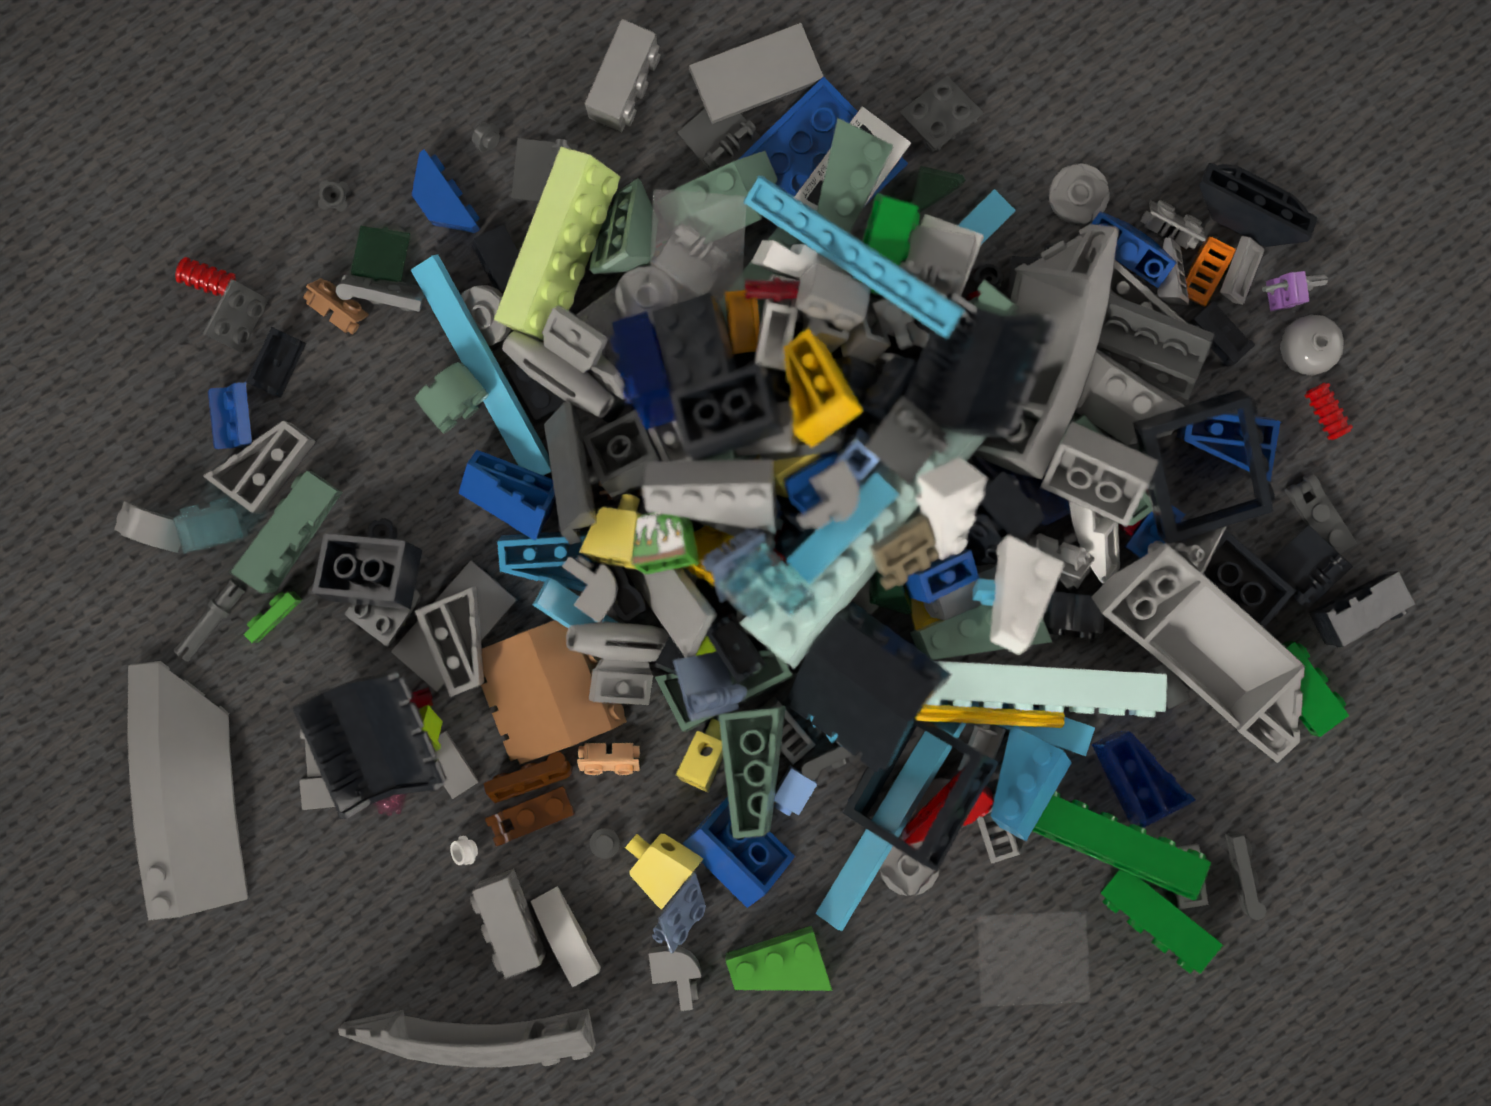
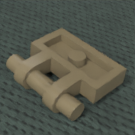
(900, 547)

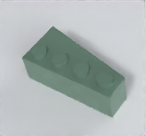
(965, 635)

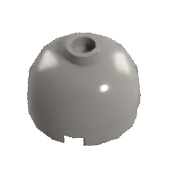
(1312, 344)

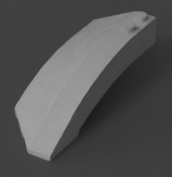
(1073, 289)
(1209, 646)
(182, 795)
(477, 1044)

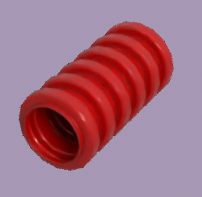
(202, 276)
(1328, 411)

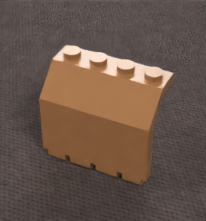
(544, 693)

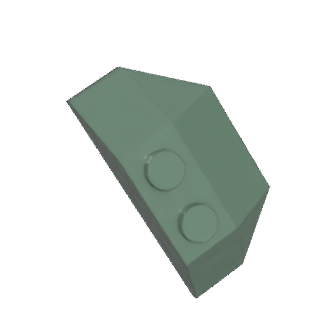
(735, 179)
(626, 232)

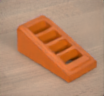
(1221, 264)

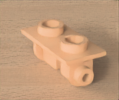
(597, 760)

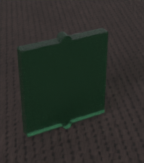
(380, 254)

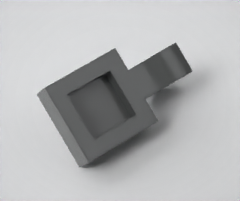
(895, 318)

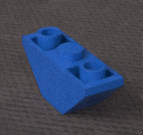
(440, 198)
(1138, 251)

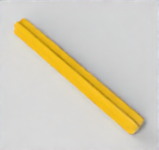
(991, 716)

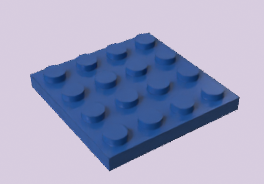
(806, 135)

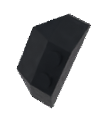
(1255, 206)

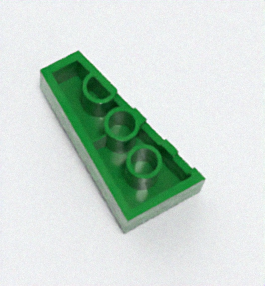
(1161, 919)

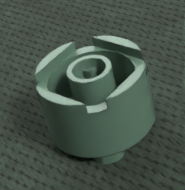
(451, 396)

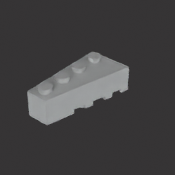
(714, 491)

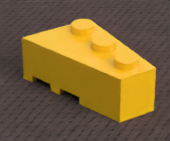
(818, 389)

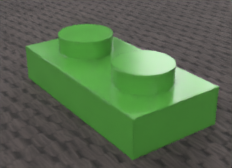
(280, 607)

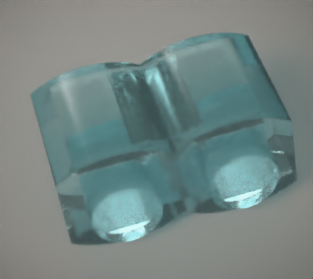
(210, 526)

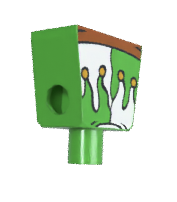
(663, 543)

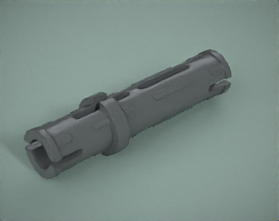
(218, 609)

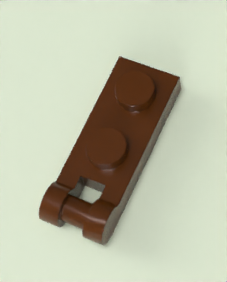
(528, 778)
(531, 815)

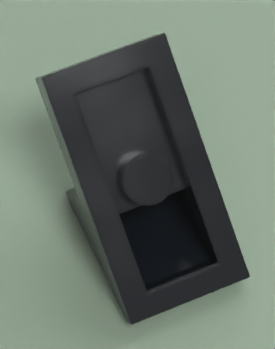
(795, 536)

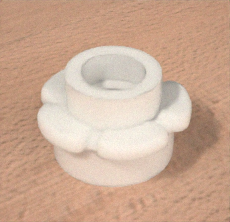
(463, 851)

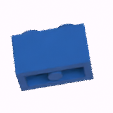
(942, 577)

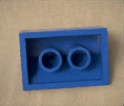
(743, 865)

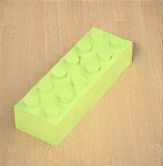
(558, 242)

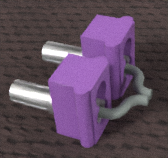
(1291, 289)

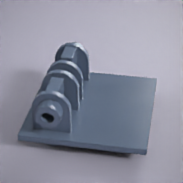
(725, 562)
(707, 686)
(680, 914)

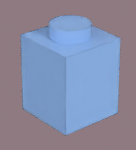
(856, 456)
(793, 792)

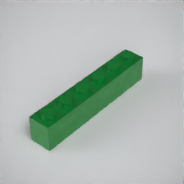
(1123, 846)

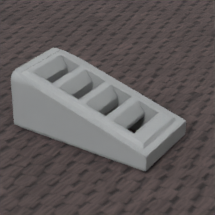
(1174, 288)
(608, 376)
(803, 747)
(1000, 854)

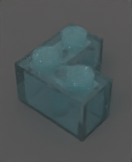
(764, 578)

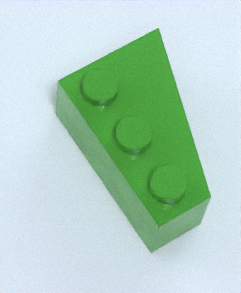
(780, 964)

